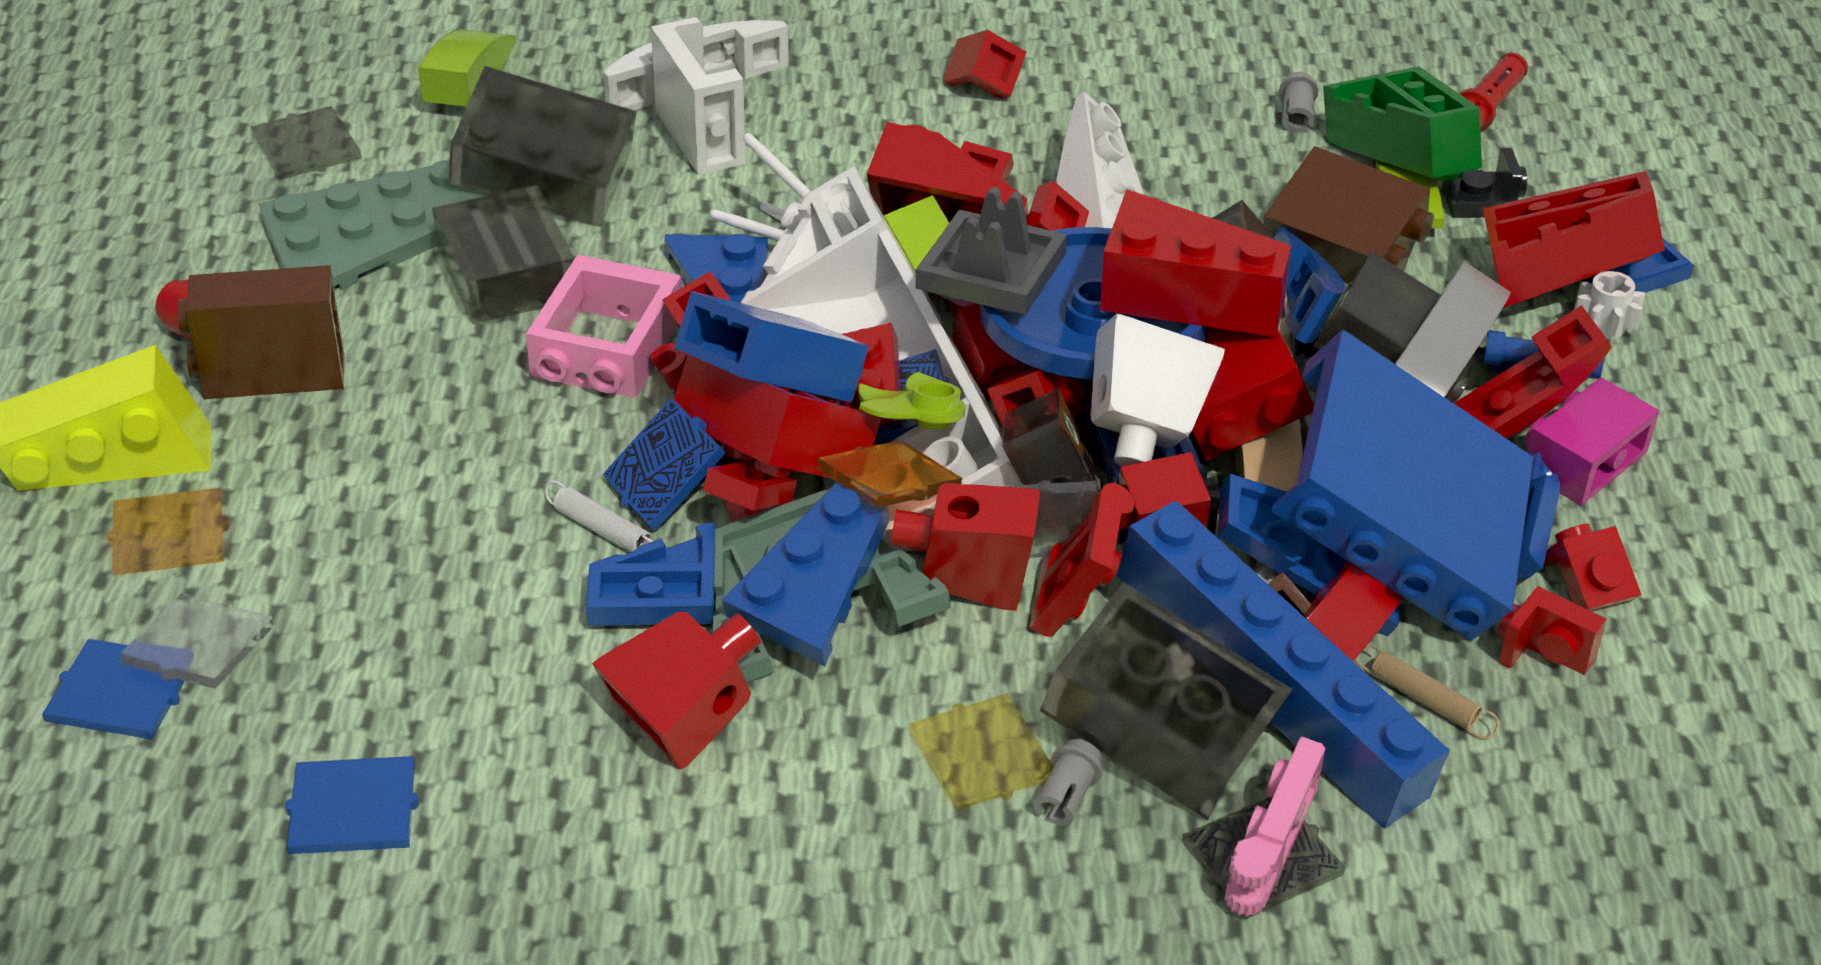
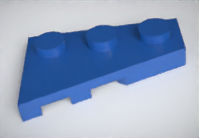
(1252, 527)
(809, 575)

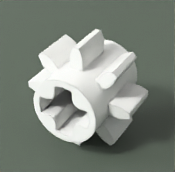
(1612, 303)

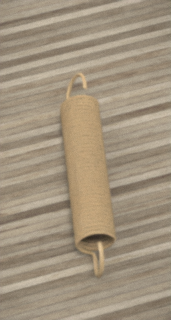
(1427, 691)

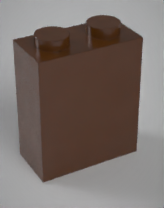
(1351, 210)
(263, 332)

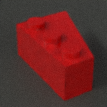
(1572, 234)
(1192, 269)
(771, 422)

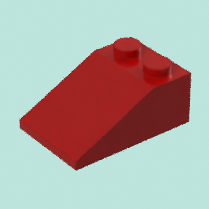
(923, 163)

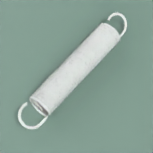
(598, 518)

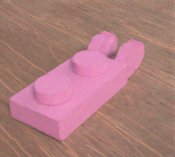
(1273, 830)

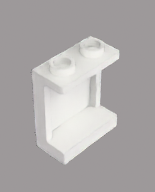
(697, 108)

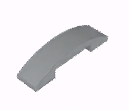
(1453, 329)

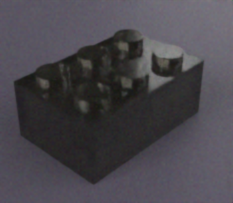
(542, 136)
(1164, 700)

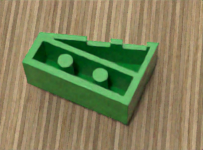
(1405, 122)

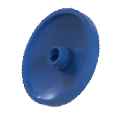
(1066, 316)

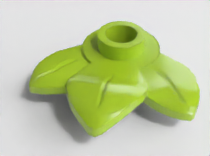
(925, 398)

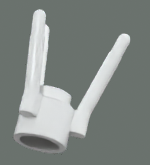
(789, 218)

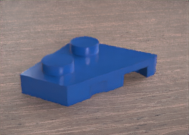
(654, 583)

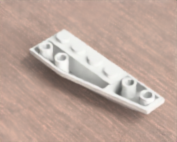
(1096, 161)

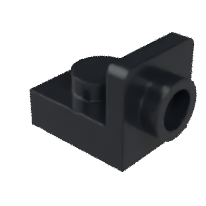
(1485, 189)

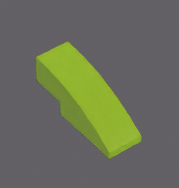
(456, 62)

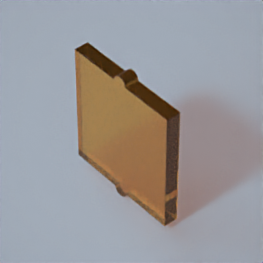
(887, 473)
(168, 531)

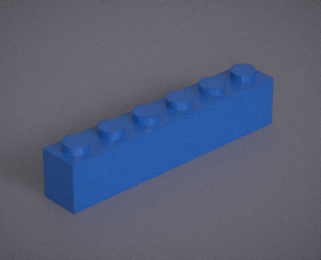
(1370, 740)

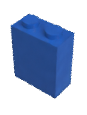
(771, 347)

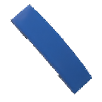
(1310, 290)

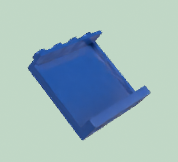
(1410, 488)

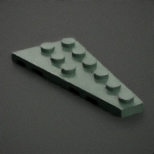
(361, 221)

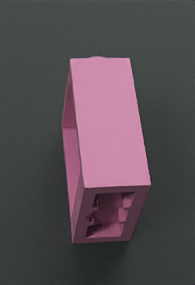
(609, 291)

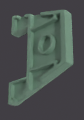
(748, 540)

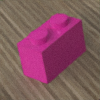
(1593, 438)

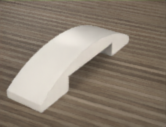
(745, 45)

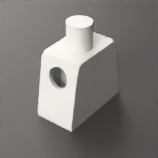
(1149, 385)

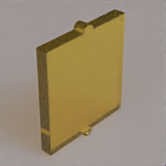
(981, 751)

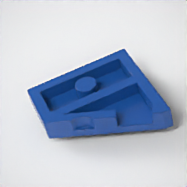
(732, 259)

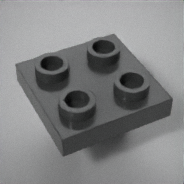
(992, 257)

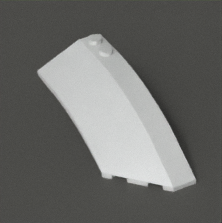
(853, 275)

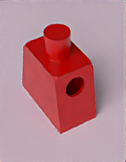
(974, 540)
(680, 681)

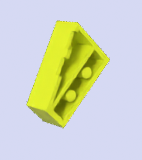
(104, 426)

